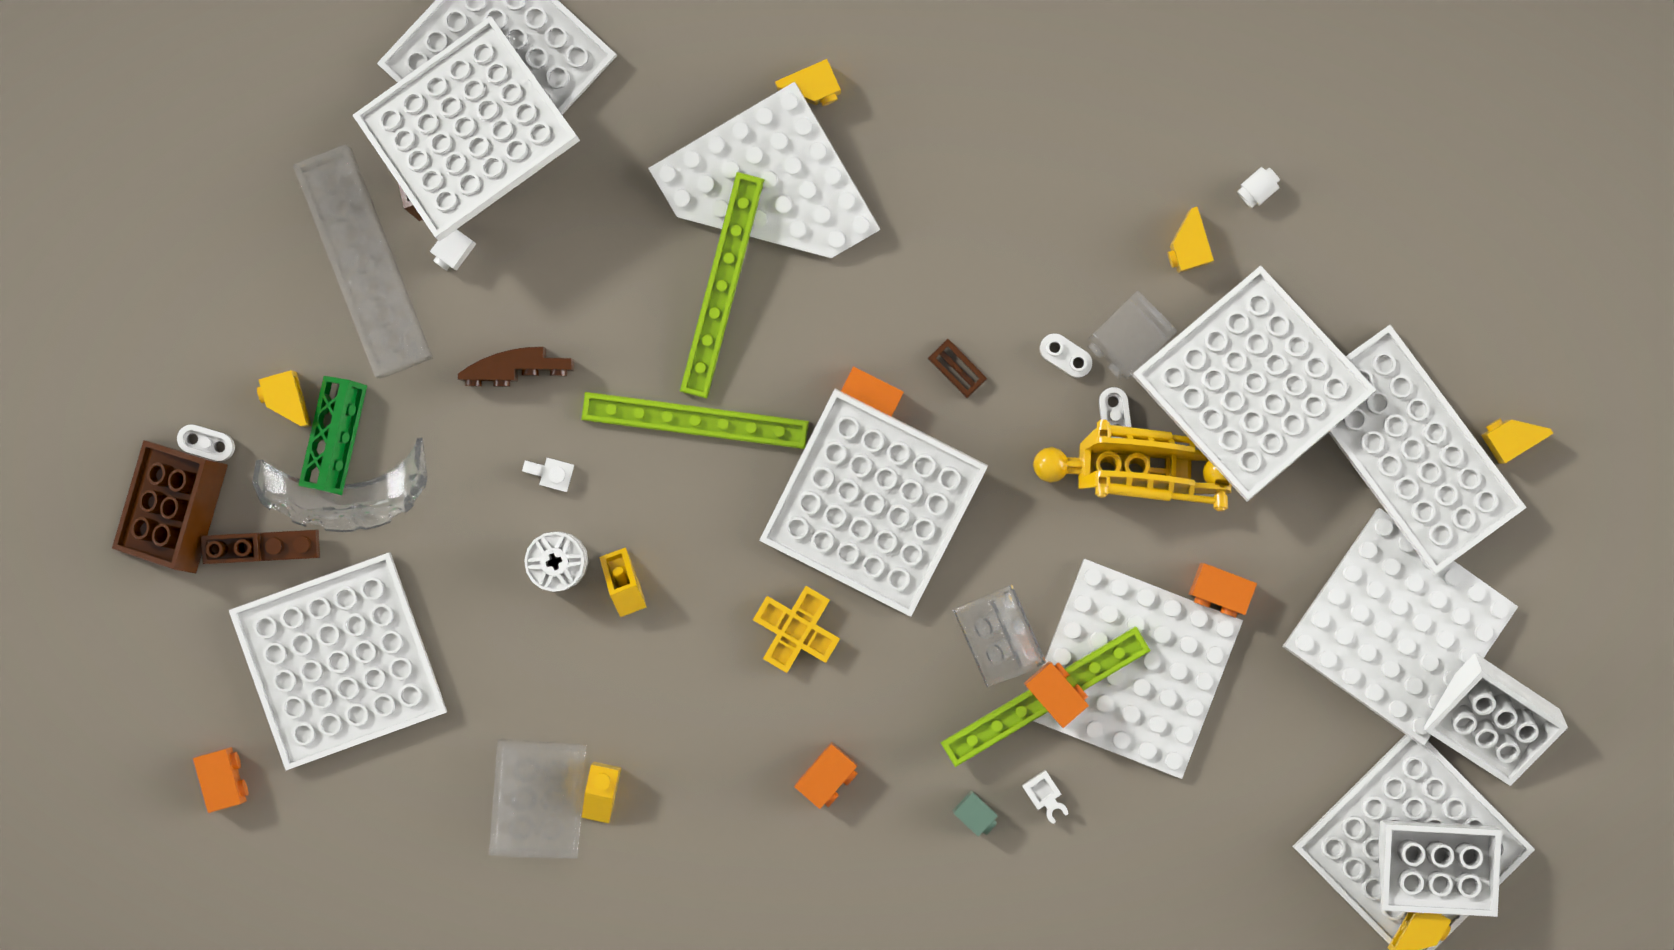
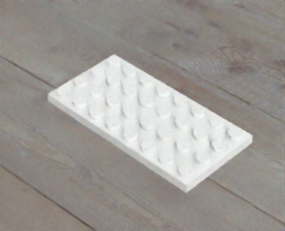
(1421, 457)

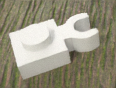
(1043, 793)

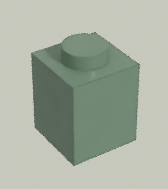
(976, 814)

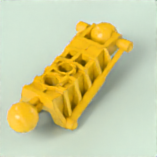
(1136, 447)

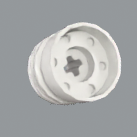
(570, 570)

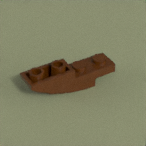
(504, 367)
(260, 546)

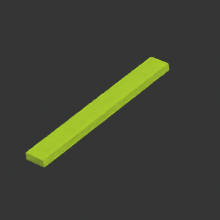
(722, 285)
(695, 420)
(1027, 708)

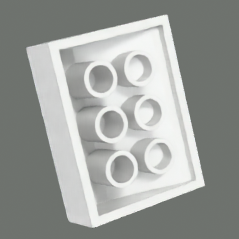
(1495, 720)
(1439, 868)

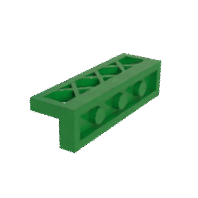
(338, 435)

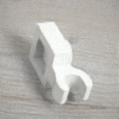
(553, 475)

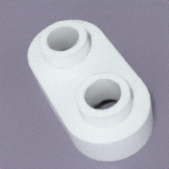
(1064, 357)
(1115, 415)
(206, 442)

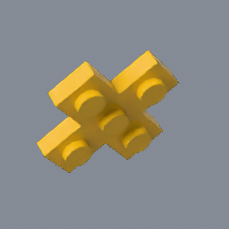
(796, 629)

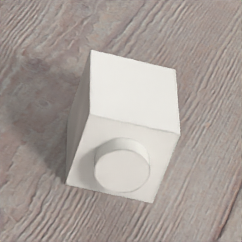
(452, 250)

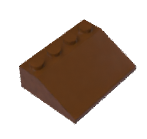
(169, 507)

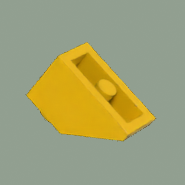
(815, 83)
(1190, 245)
(284, 396)
(1512, 437)
(622, 582)
(600, 792)
(1420, 931)

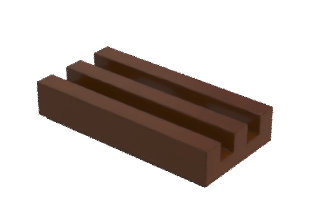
(940, 351)

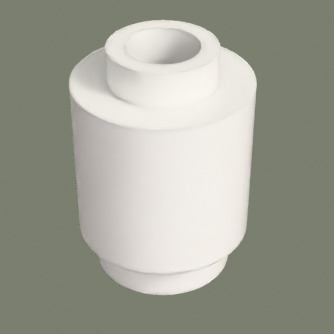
(1259, 187)

